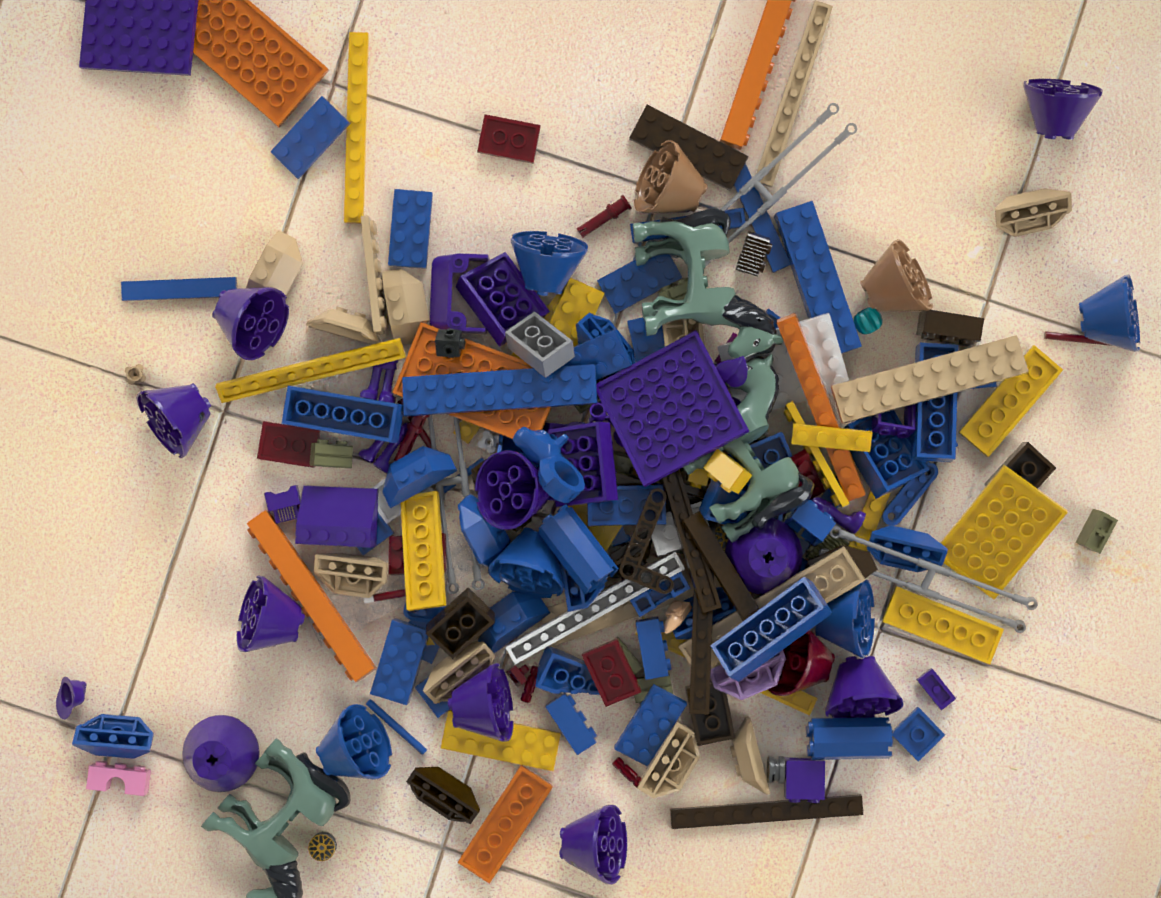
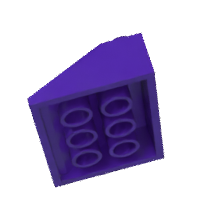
(499, 296)
(591, 452)
(338, 516)

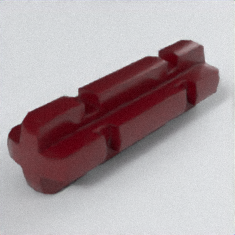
(530, 685)
(626, 771)

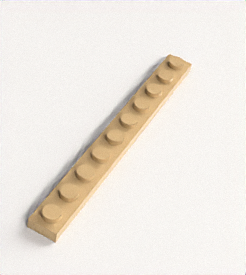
(795, 88)

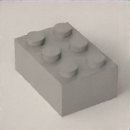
(540, 344)

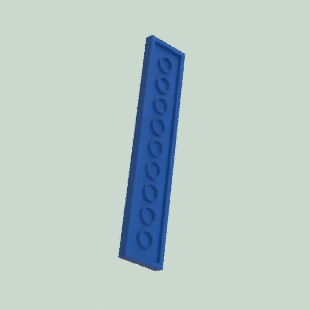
(498, 390)

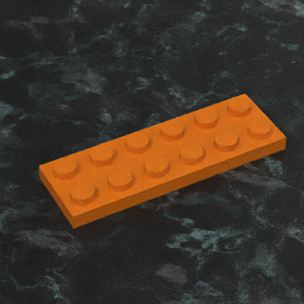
(505, 824)

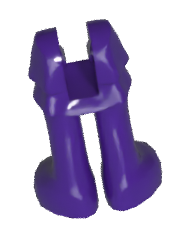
(386, 393)
(382, 461)
(849, 523)

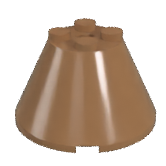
(669, 182)
(897, 282)

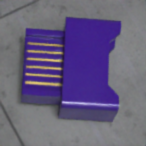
(284, 504)

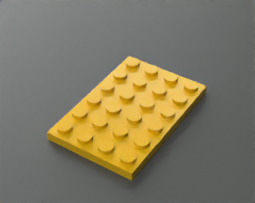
(1001, 530)

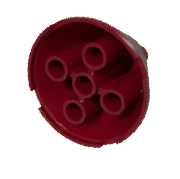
(806, 665)

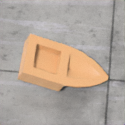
(676, 614)

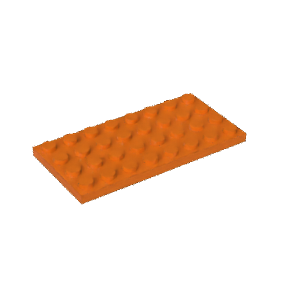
(255, 56)
(474, 358)

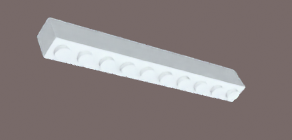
(602, 604)

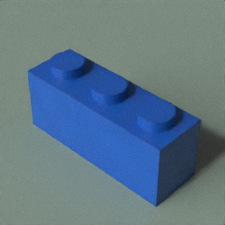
(653, 647)
(571, 723)

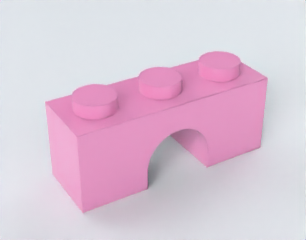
(135, 779)

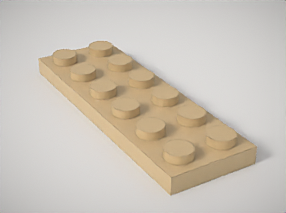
(373, 269)

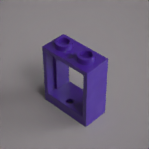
(900, 431)

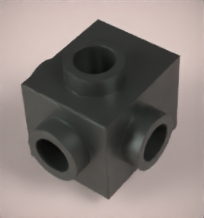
(449, 343)

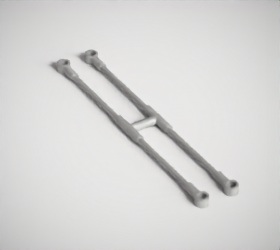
(755, 181)
(463, 480)
(932, 569)

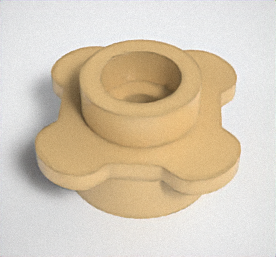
(130, 374)

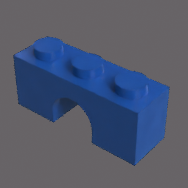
(651, 599)

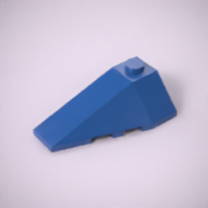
(564, 673)

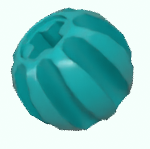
(868, 321)

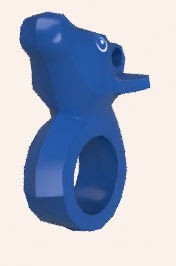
(555, 472)

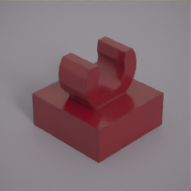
(517, 675)

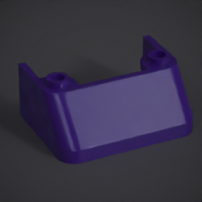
(441, 291)

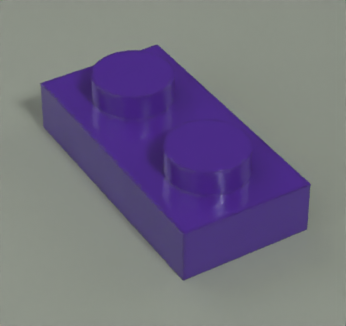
(936, 689)

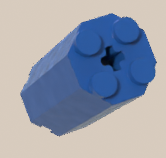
(577, 549)
(849, 738)

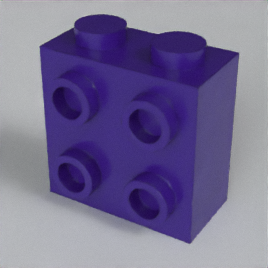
(804, 779)

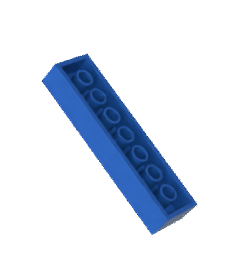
(816, 271)

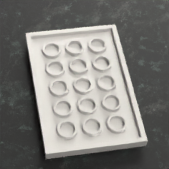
(826, 354)

